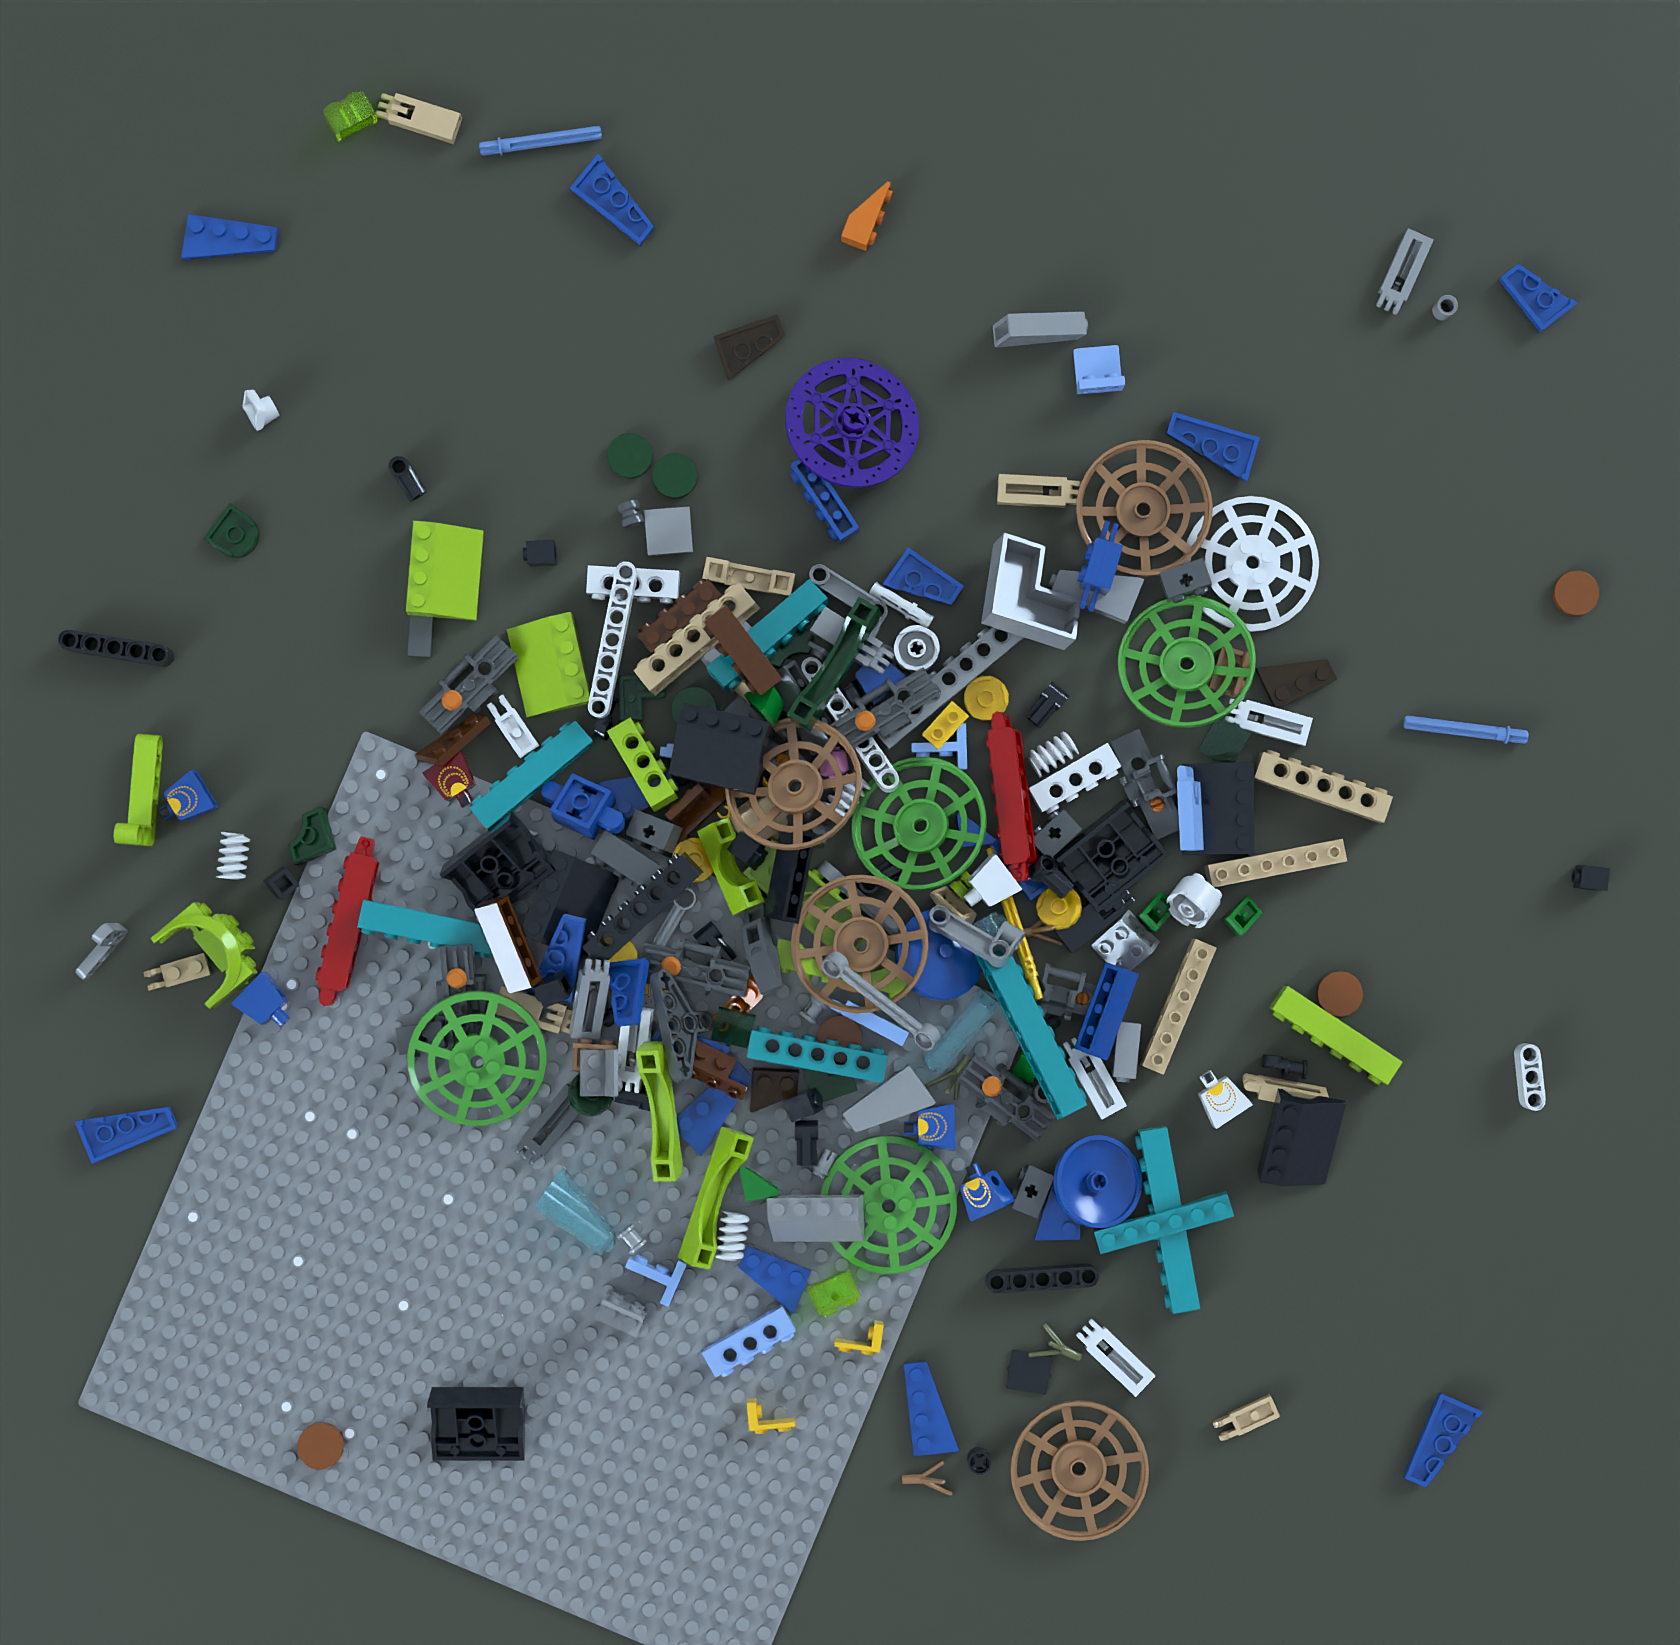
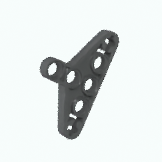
(677, 1013)

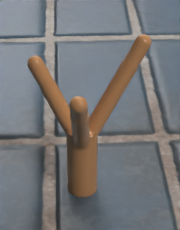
(1034, 931)
(931, 1482)

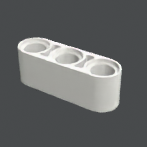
(1522, 1068)

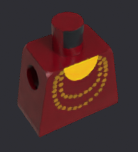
(452, 779)

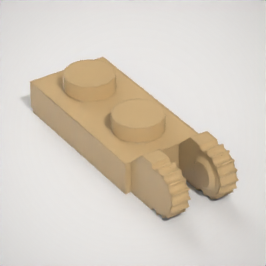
(180, 971)
(1248, 1417)

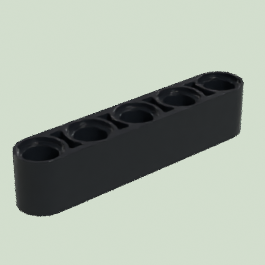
(105, 645)
(1052, 1283)

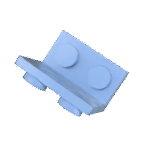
(1098, 369)

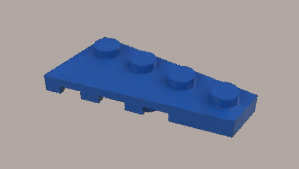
(609, 198)
(221, 237)
(1220, 445)
(564, 951)
(708, 1112)
(120, 1132)
(927, 1416)
(1441, 1433)

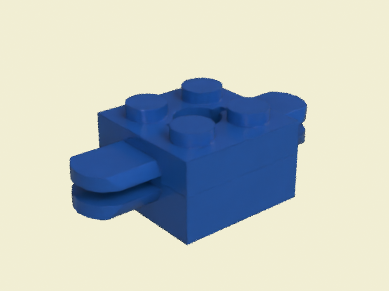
(1101, 566)
(583, 806)

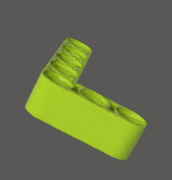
(143, 793)

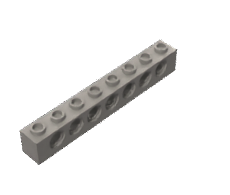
(962, 678)

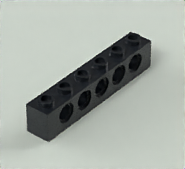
(688, 872)

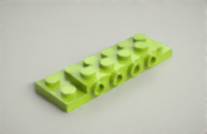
(763, 876)

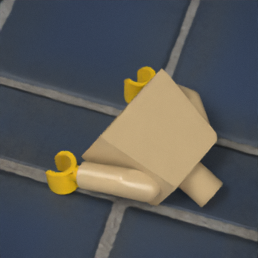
(751, 818)

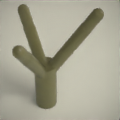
(965, 1059)
(1061, 1348)

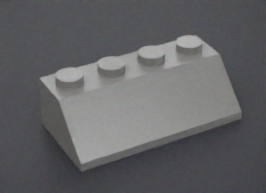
(816, 1218)

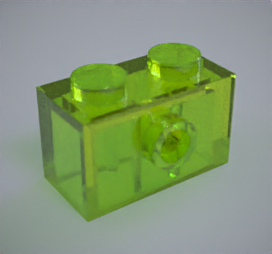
(349, 115)
(834, 1292)

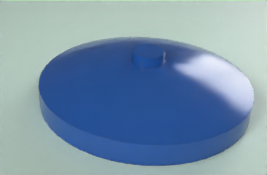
(949, 966)
(1097, 1181)

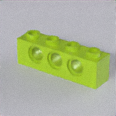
(622, 736)

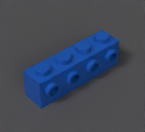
(826, 500)
(1106, 1011)

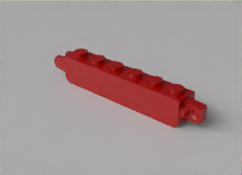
(1011, 796)
(343, 933)

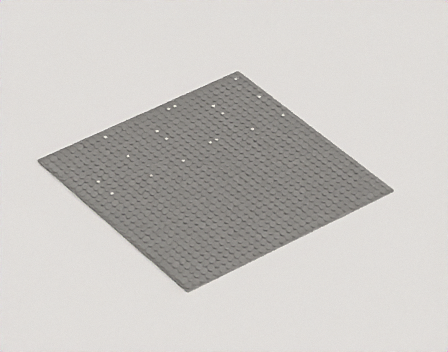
(359, 1249)

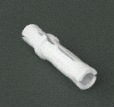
(908, 609)

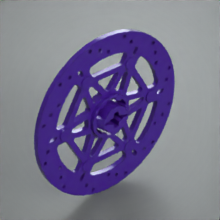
(852, 432)

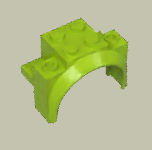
(221, 942)

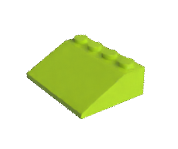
(444, 571)
(549, 664)

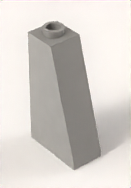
(1039, 328)
(1117, 602)
(890, 1100)

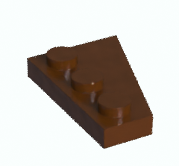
(452, 742)

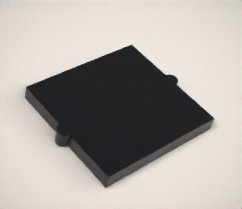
(1028, 1372)

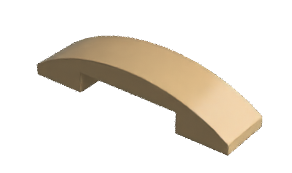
(749, 577)

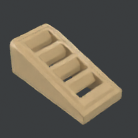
(953, 904)

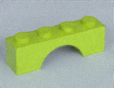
(737, 889)

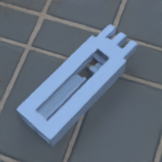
(1189, 810)
(876, 1024)

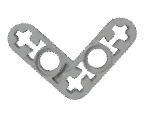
(107, 938)

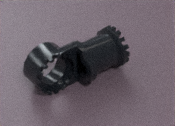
(852, 692)
(604, 724)
(1287, 1067)

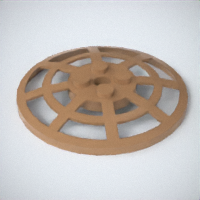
(1153, 497)
(809, 793)
(858, 928)
(1079, 1484)

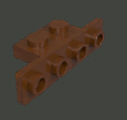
(695, 808)
(714, 1069)

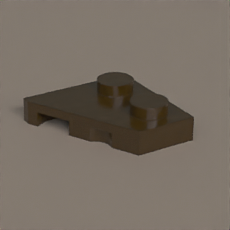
(772, 1086)

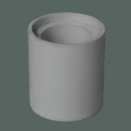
(1439, 313)

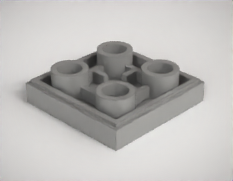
(668, 531)

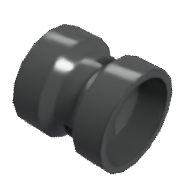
(630, 513)

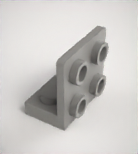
(1126, 942)
(600, 1073)
(621, 1314)

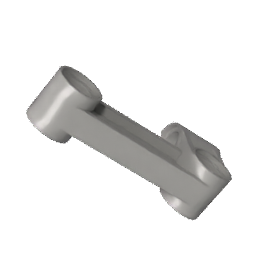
(846, 592)
(977, 941)

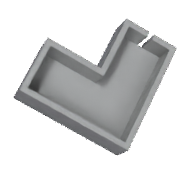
(1018, 601)

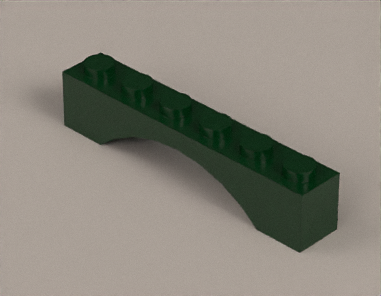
(851, 639)

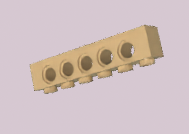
(692, 651)
(1378, 797)
(1276, 863)
(1177, 1006)

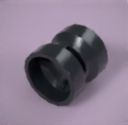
(981, 1464)

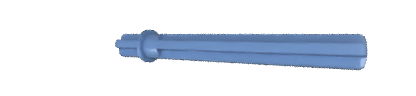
(540, 140)
(1466, 729)

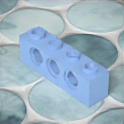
(776, 1317)

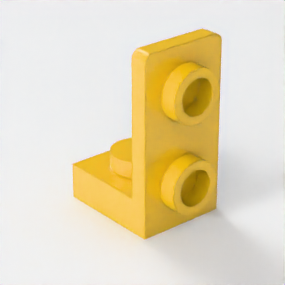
(945, 725)
(874, 1334)
(760, 1427)

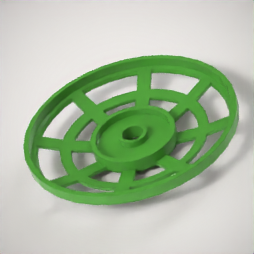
(1183, 649)
(914, 812)
(477, 1045)
(904, 1199)

